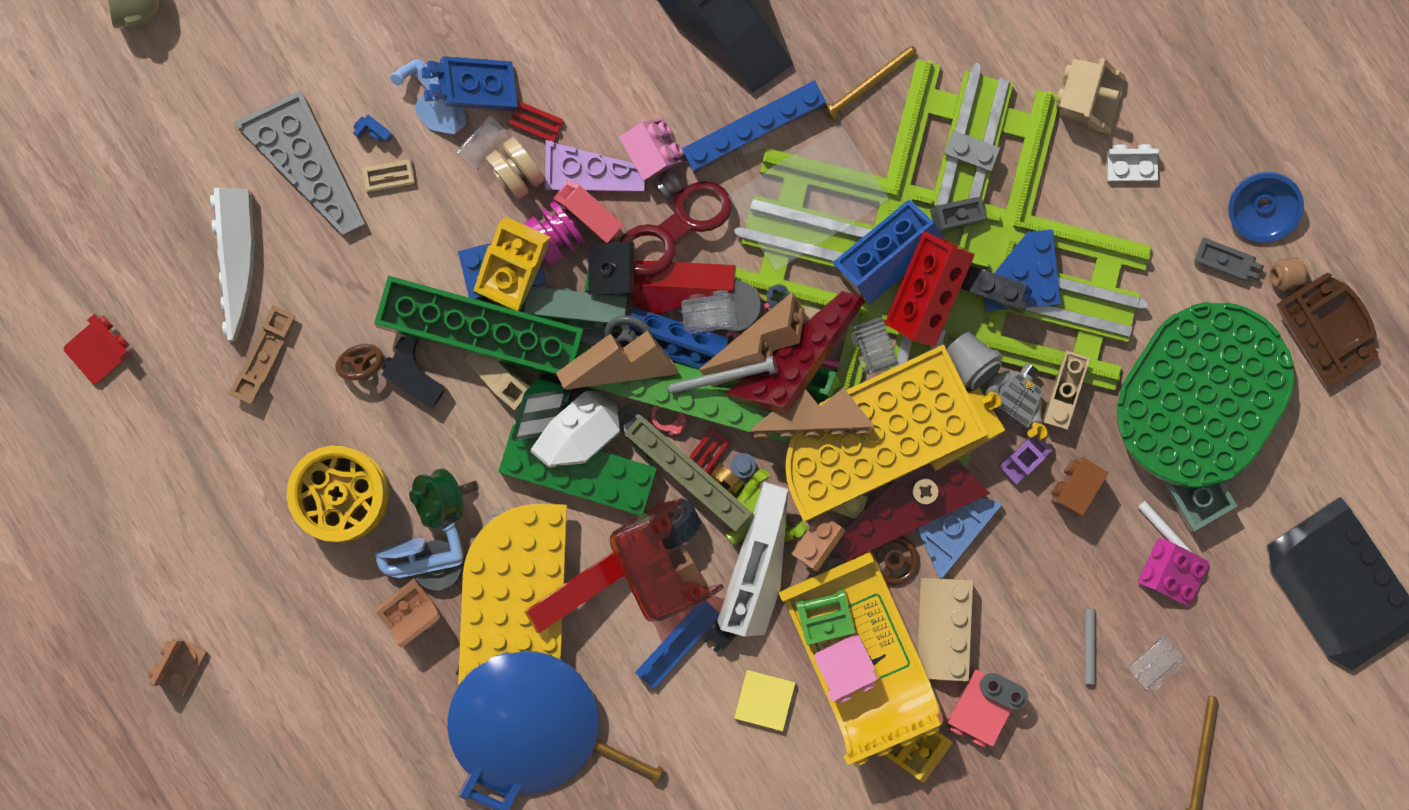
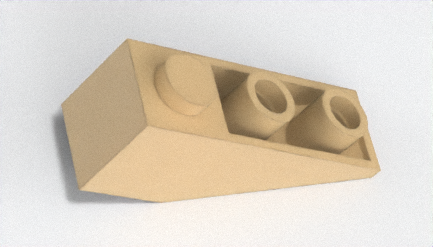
(500, 379)
(1065, 390)

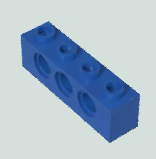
(679, 344)

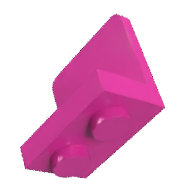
(1173, 571)

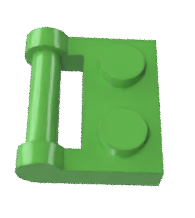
(827, 625)

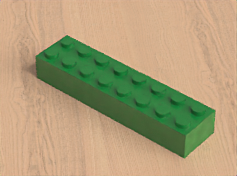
(477, 327)

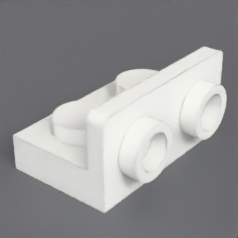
(1132, 164)

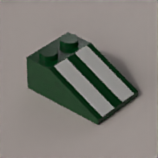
(539, 406)

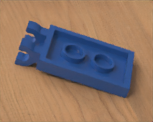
(472, 83)

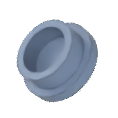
(743, 465)

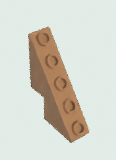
(773, 331)
(613, 364)
(834, 416)

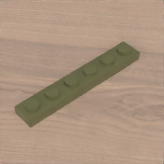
(688, 474)

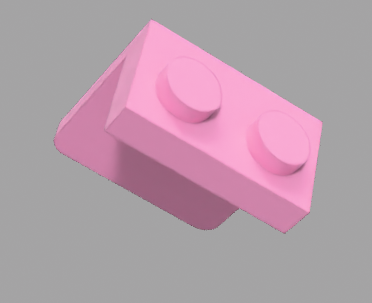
(846, 668)

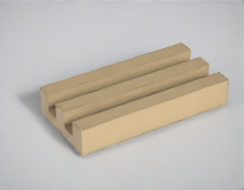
(409, 172)

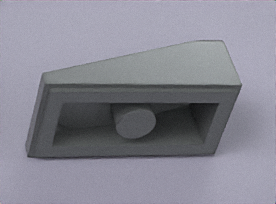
(958, 213)

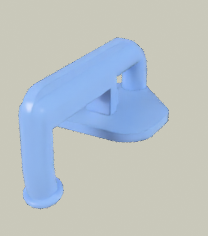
(432, 113)
(422, 564)

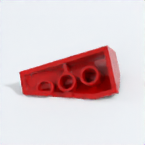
(677, 282)

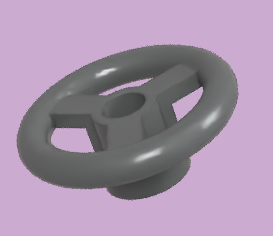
(627, 334)

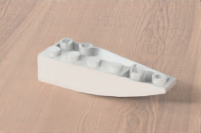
(235, 253)
(758, 567)

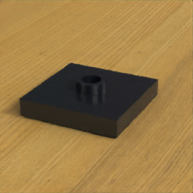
(611, 268)

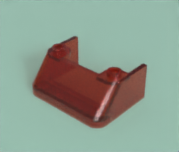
(650, 569)

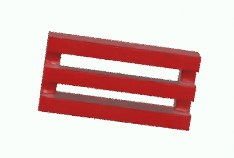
(516, 113)
(718, 437)

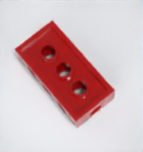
(929, 289)

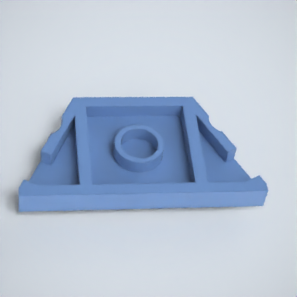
(952, 533)

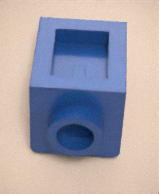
(377, 130)

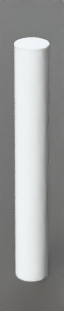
(1161, 525)

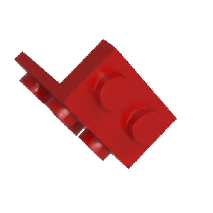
(97, 349)

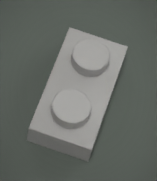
(971, 151)

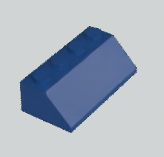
(885, 251)

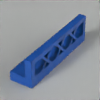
(677, 643)

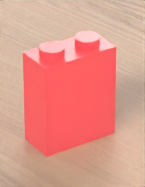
(588, 212)
(977, 713)

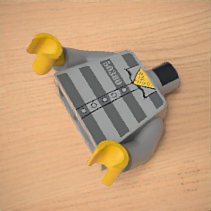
(1017, 399)

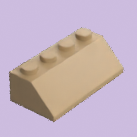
(945, 628)

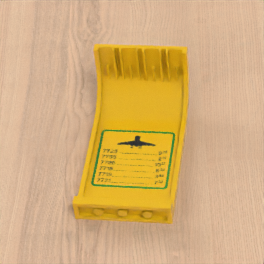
(903, 697)

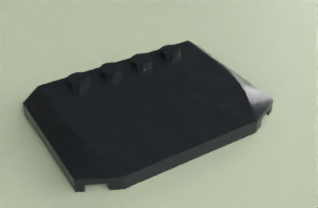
(1340, 585)

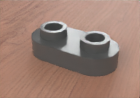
(1004, 690)

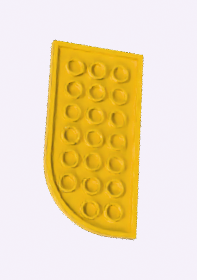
(917, 418)
(506, 572)

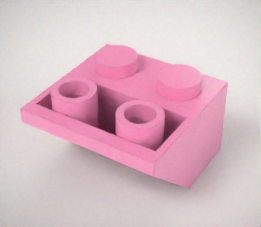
(652, 148)

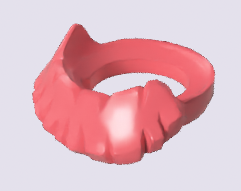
(674, 428)

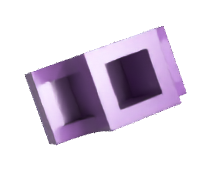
(1025, 459)

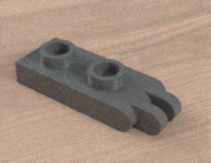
(1227, 260)

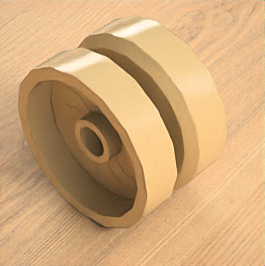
(515, 168)

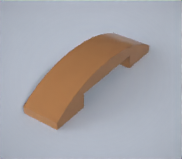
(263, 355)

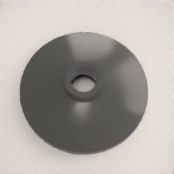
(440, 578)

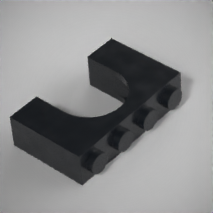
(407, 375)

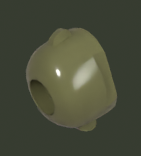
(133, 12)

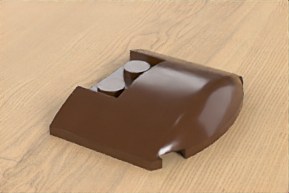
(1330, 328)

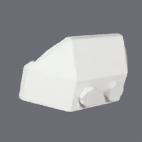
(578, 431)

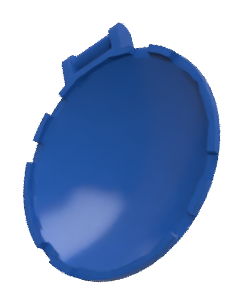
(521, 726)

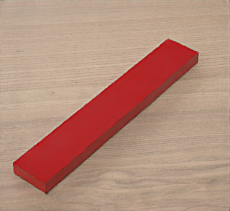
(574, 593)

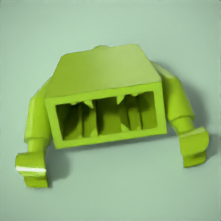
(749, 497)

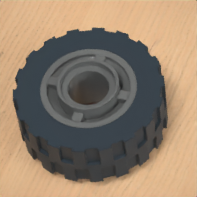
(684, 525)

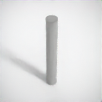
(1089, 646)

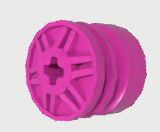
(560, 228)

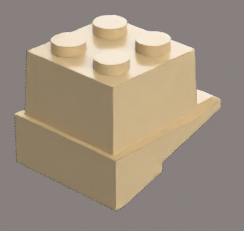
(1091, 94)

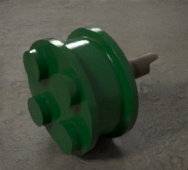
(439, 497)

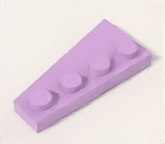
(589, 170)

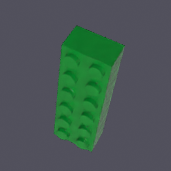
(601, 479)

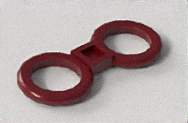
(679, 225)

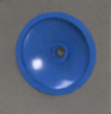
(1270, 219)

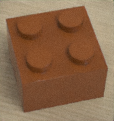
(1079, 486)

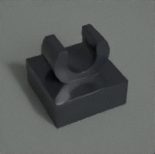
(719, 636)

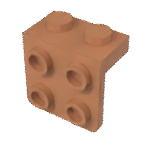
(818, 542)
(408, 613)

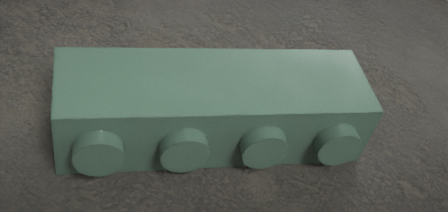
(575, 307)

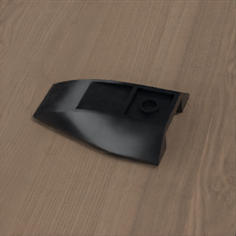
(736, 35)

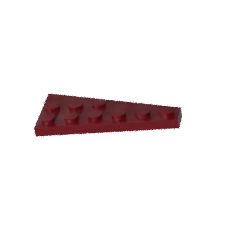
(799, 361)
(898, 512)

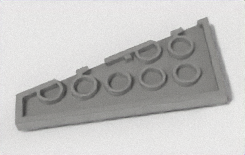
(296, 146)

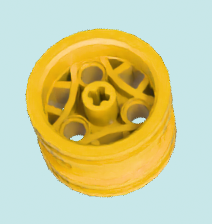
(337, 481)

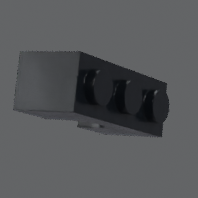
(996, 288)

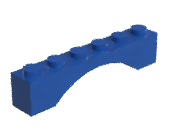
(753, 126)

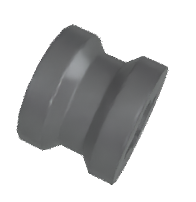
(668, 185)

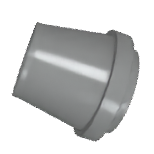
(974, 360)

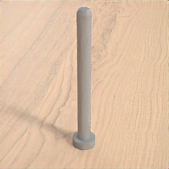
(769, 365)

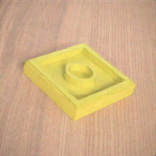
(764, 700)

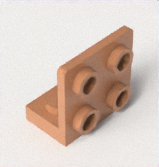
(177, 666)

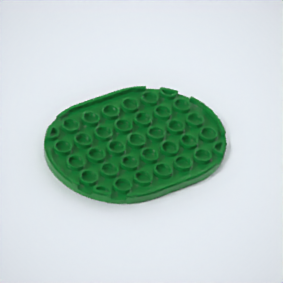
(1205, 394)

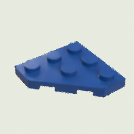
(1034, 265)

